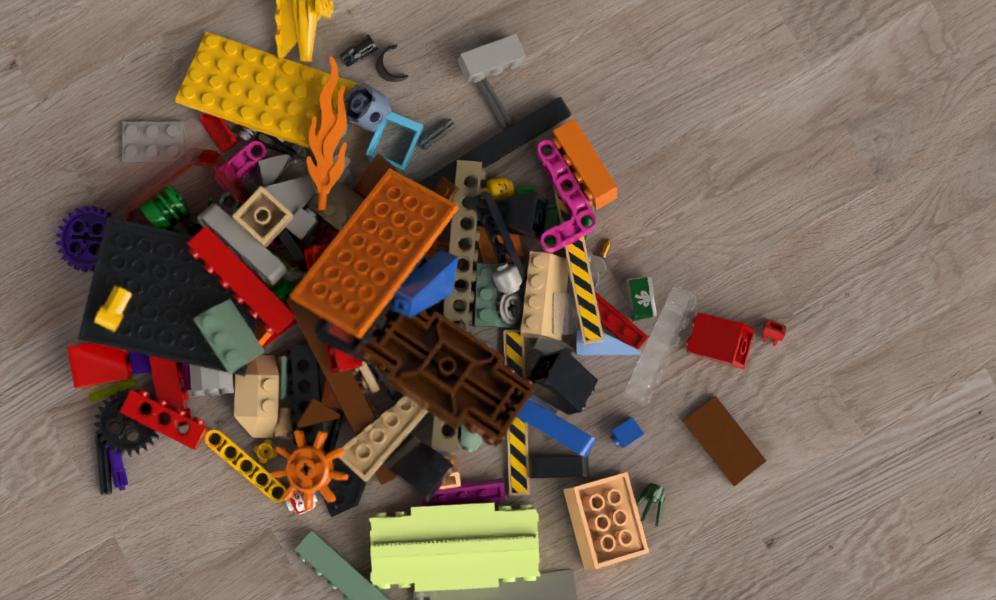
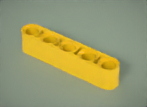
(240, 457)

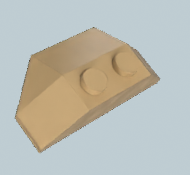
(258, 397)

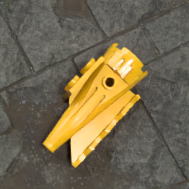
(297, 24)

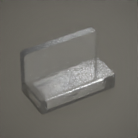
(564, 314)

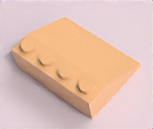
(606, 521)

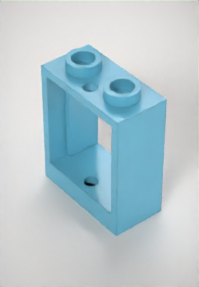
(404, 123)

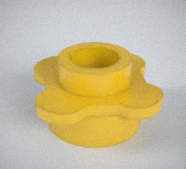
(259, 449)

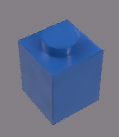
(626, 433)

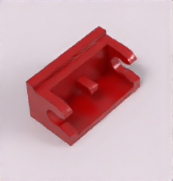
(218, 132)

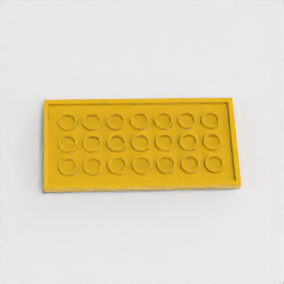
(256, 89)

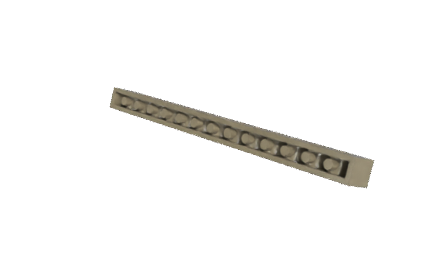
(464, 170)

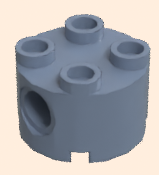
(366, 107)

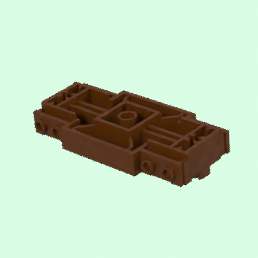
(448, 373)

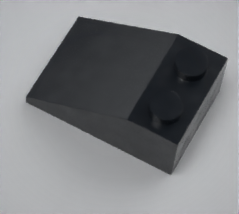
(419, 466)

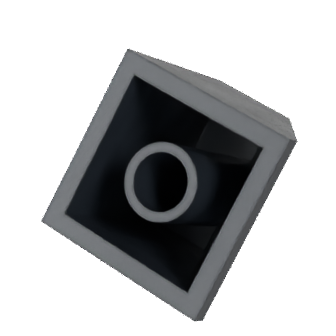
(562, 381)

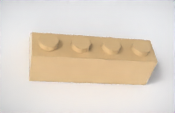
(545, 276)

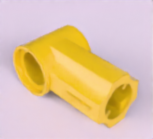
(111, 314)

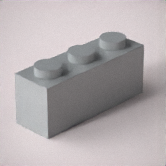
(491, 58)

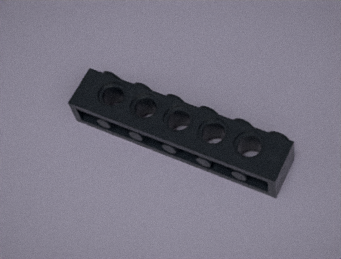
(312, 374)

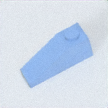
(608, 347)

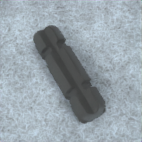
(437, 134)

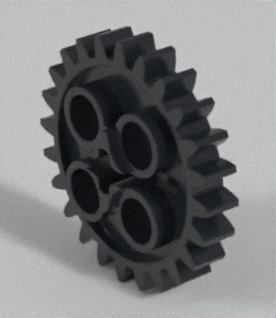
(111, 415)

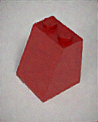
(720, 340)
(98, 365)

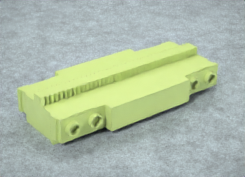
(454, 546)

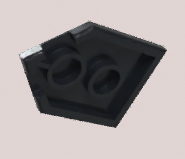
(346, 492)

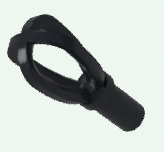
(280, 146)

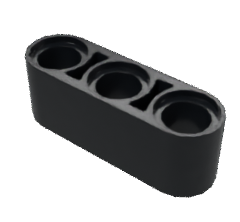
(558, 467)

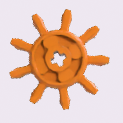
(320, 464)

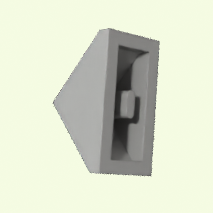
(273, 168)

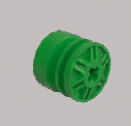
(165, 208)

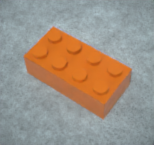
(585, 164)

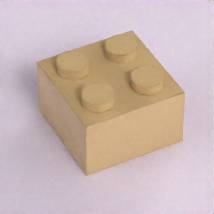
(263, 217)

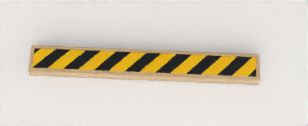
(581, 281)
(518, 433)

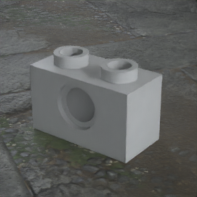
(303, 224)

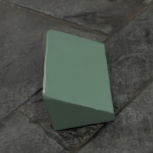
(283, 369)

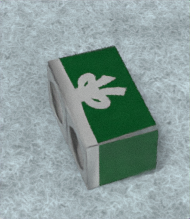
(641, 298)

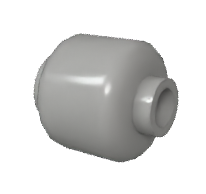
(507, 278)

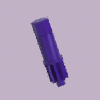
(118, 470)

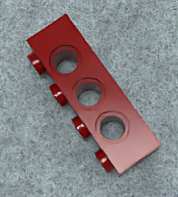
(133, 408)

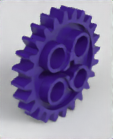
(92, 220)

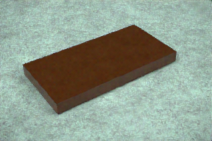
(724, 441)

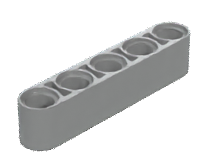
(242, 244)

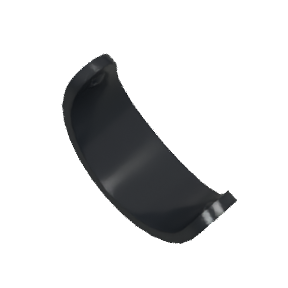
(383, 73)

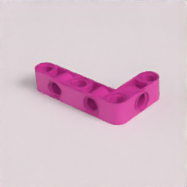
(243, 164)
(573, 200)

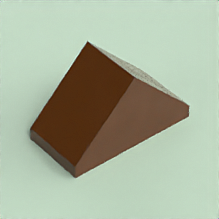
(317, 413)

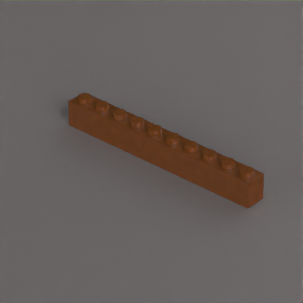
(344, 384)

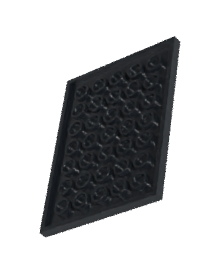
(166, 297)

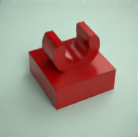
(773, 330)

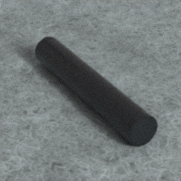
(334, 432)

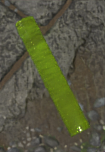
(113, 390)

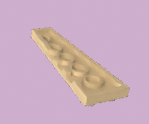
(378, 440)

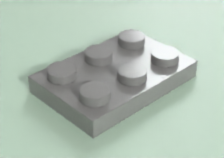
(152, 142)

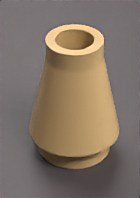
(284, 424)

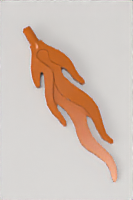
(324, 144)

